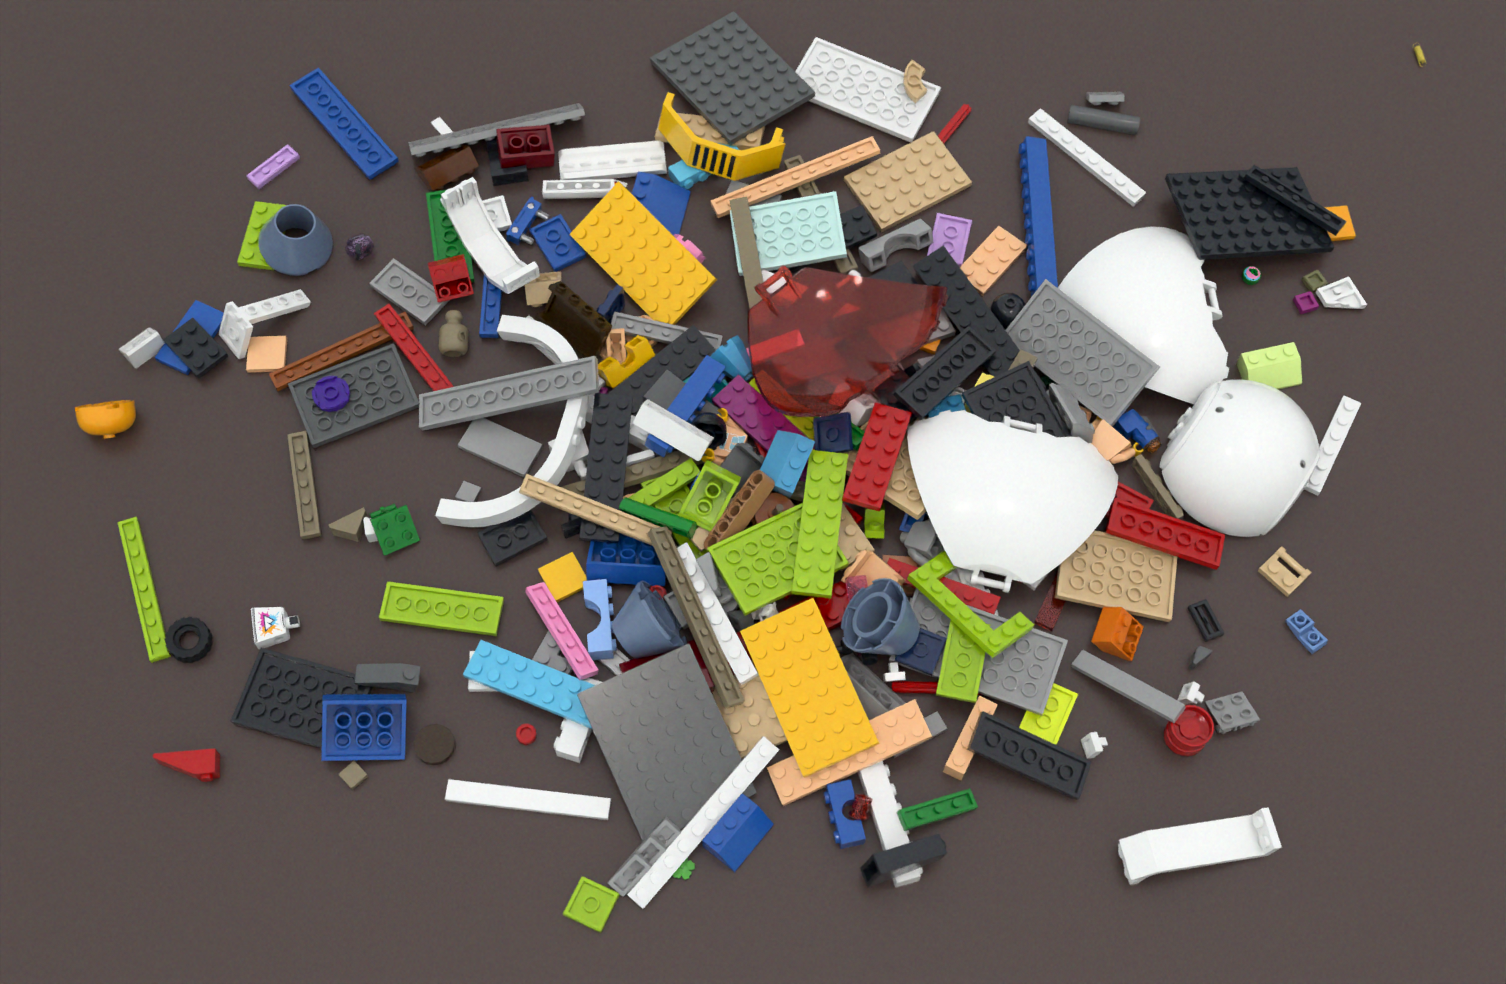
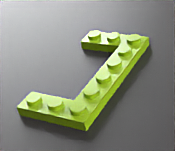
(991, 641)

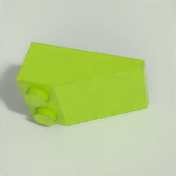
(709, 495)

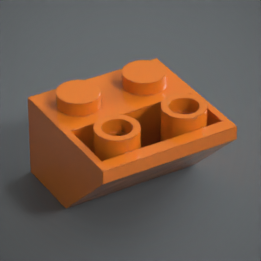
(1117, 633)

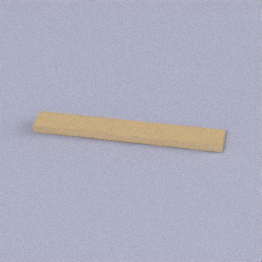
(587, 508)

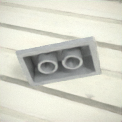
(1070, 413)

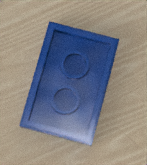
(556, 243)

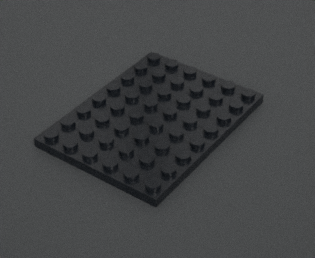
(1239, 220)

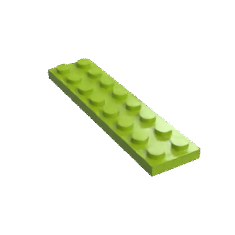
(820, 524)

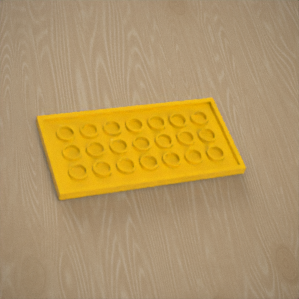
(642, 256)
(809, 687)

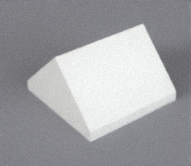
(142, 347)

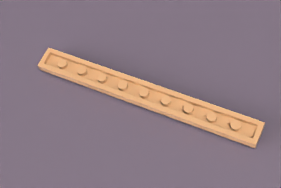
(799, 175)

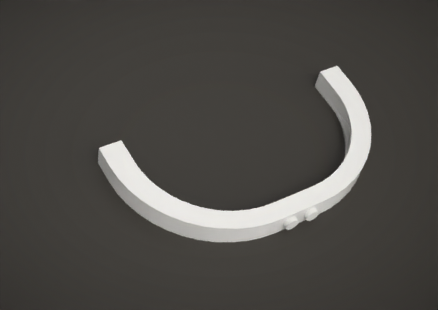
(568, 436)

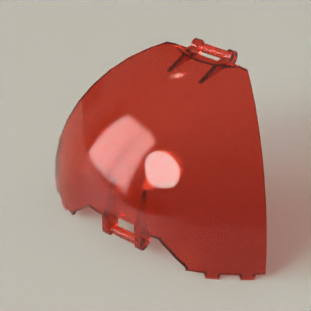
(801, 328)

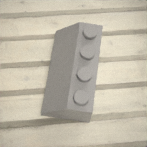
(871, 690)

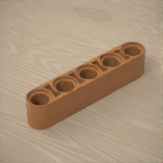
(741, 508)

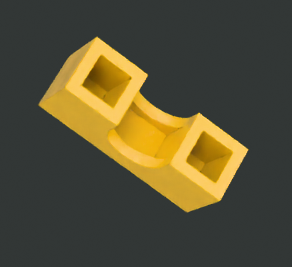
(638, 354)

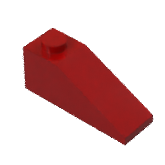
(195, 763)

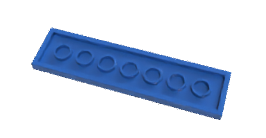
(344, 123)

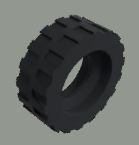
(195, 653)

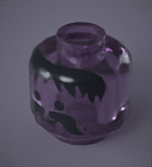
(359, 246)

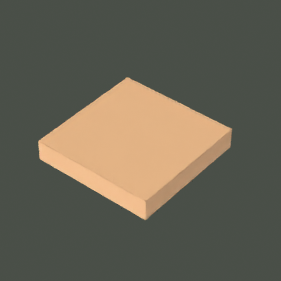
(266, 353)

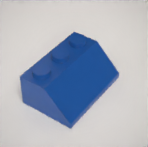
(737, 832)

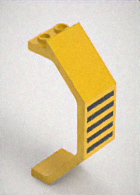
(716, 157)

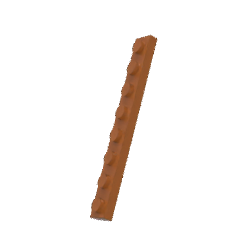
(333, 354)

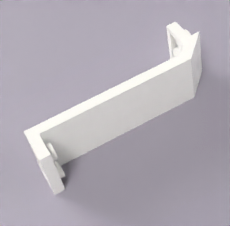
(1198, 845)

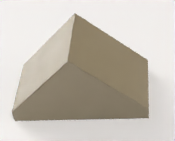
(350, 526)

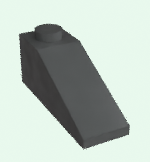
(388, 676)

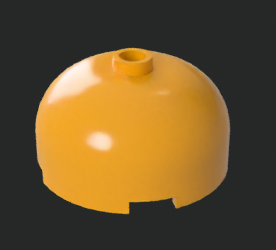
(106, 417)

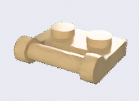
(1280, 575)

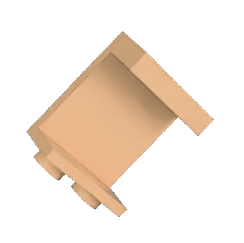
(873, 567)

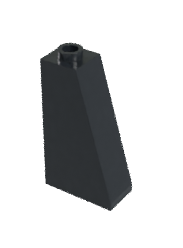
(902, 859)

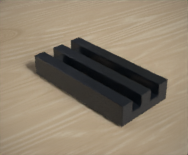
(1199, 624)

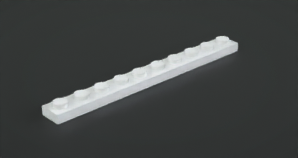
(703, 822)

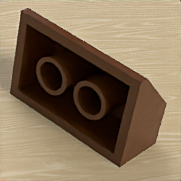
(447, 167)

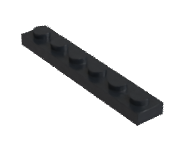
(1295, 200)

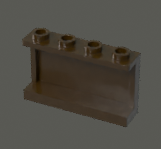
(575, 321)

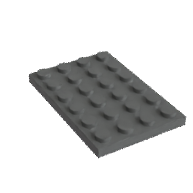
(377, 392)

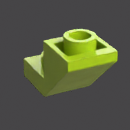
(874, 523)

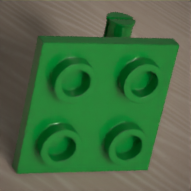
(393, 528)

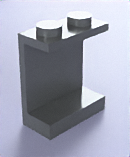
(742, 462)

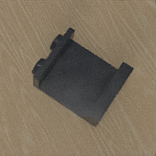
(506, 175)

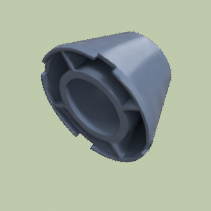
(290, 254)
(880, 620)
(647, 624)

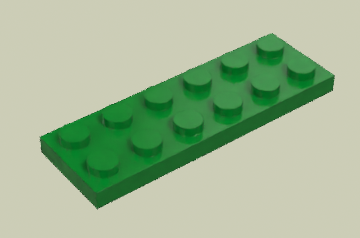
(444, 236)

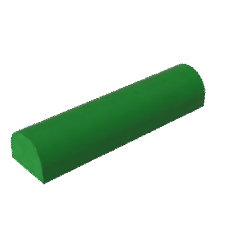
(675, 523)

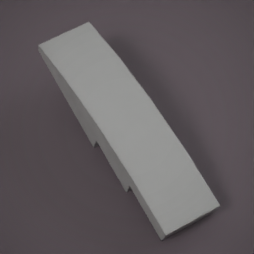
(644, 856)

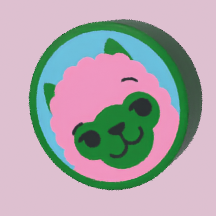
(1251, 275)

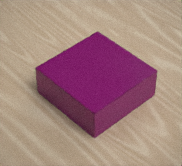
(1305, 302)

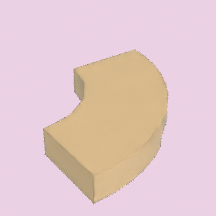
(912, 81)

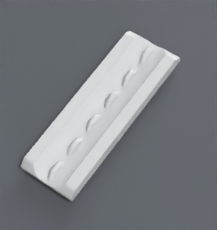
(612, 161)

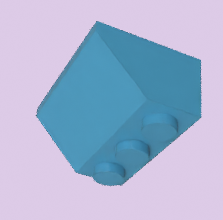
(787, 460)

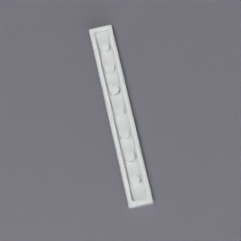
(528, 799)

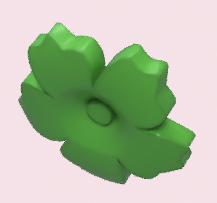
(684, 870)

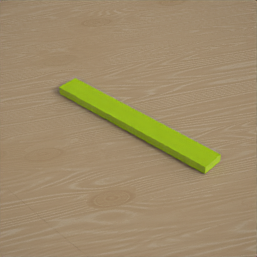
(143, 589)

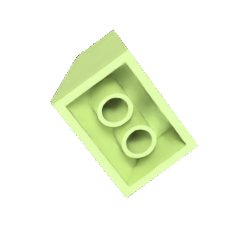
(1273, 366)

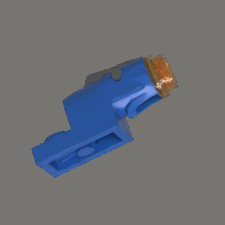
(1140, 428)

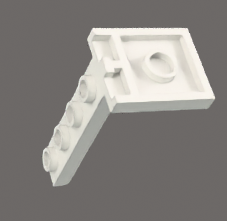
(237, 321)

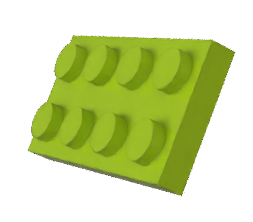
(250, 254)
(960, 666)

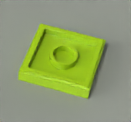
(591, 904)

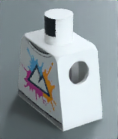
(272, 626)

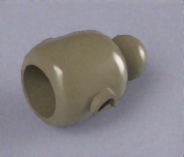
(453, 335)

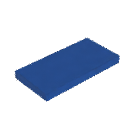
(207, 317)

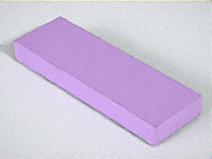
(273, 166)

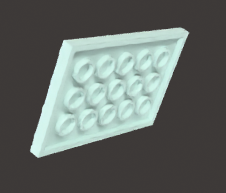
(796, 232)

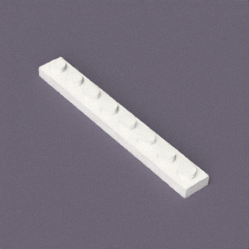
(1087, 157)
(718, 619)

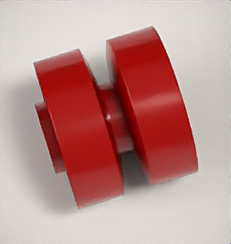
(1189, 731)

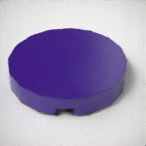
(331, 393)

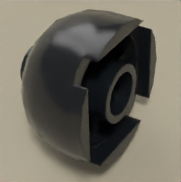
(1006, 308)
(712, 425)

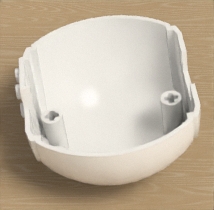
(1240, 457)

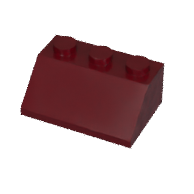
(525, 146)

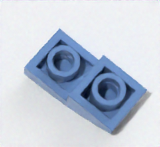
(1306, 633)

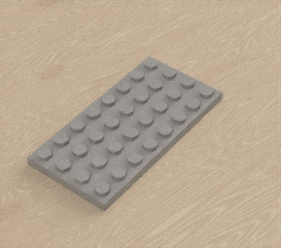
(1081, 352)
(1017, 675)

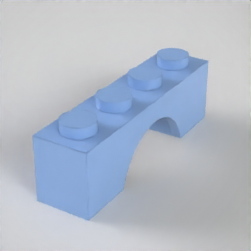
(600, 640)

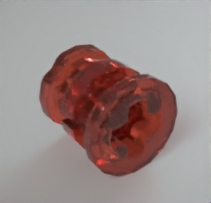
(856, 812)

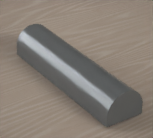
(1103, 119)

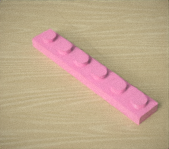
(562, 631)

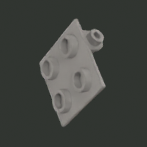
(1232, 712)

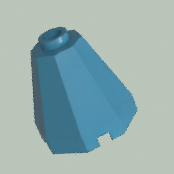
(734, 358)

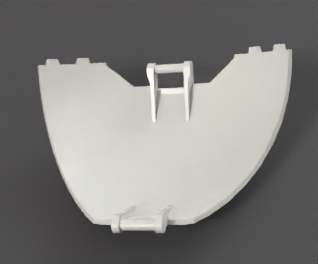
(1153, 296)
(1008, 494)

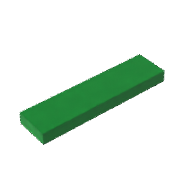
(937, 809)

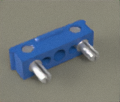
(524, 221)

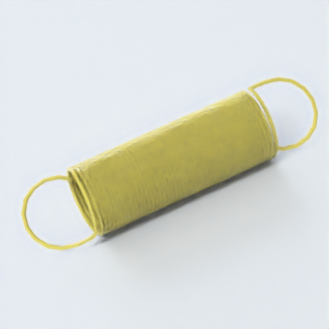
(1419, 54)

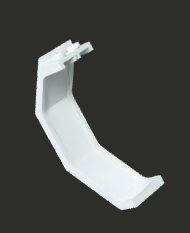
(484, 240)

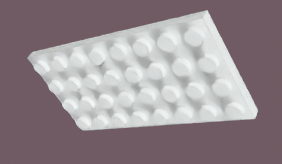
(864, 90)

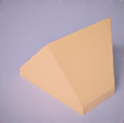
(614, 345)

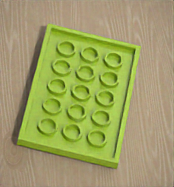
(762, 559)

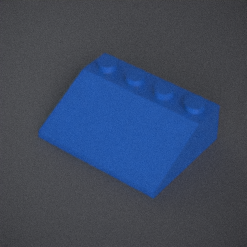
(662, 199)
(624, 562)
(363, 727)

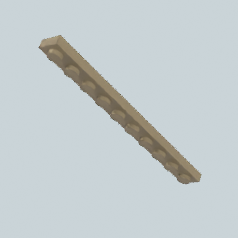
(696, 617)

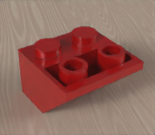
(450, 278)

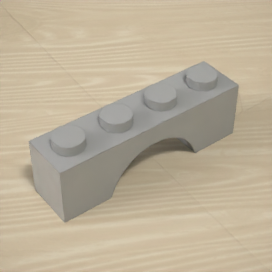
(914, 235)

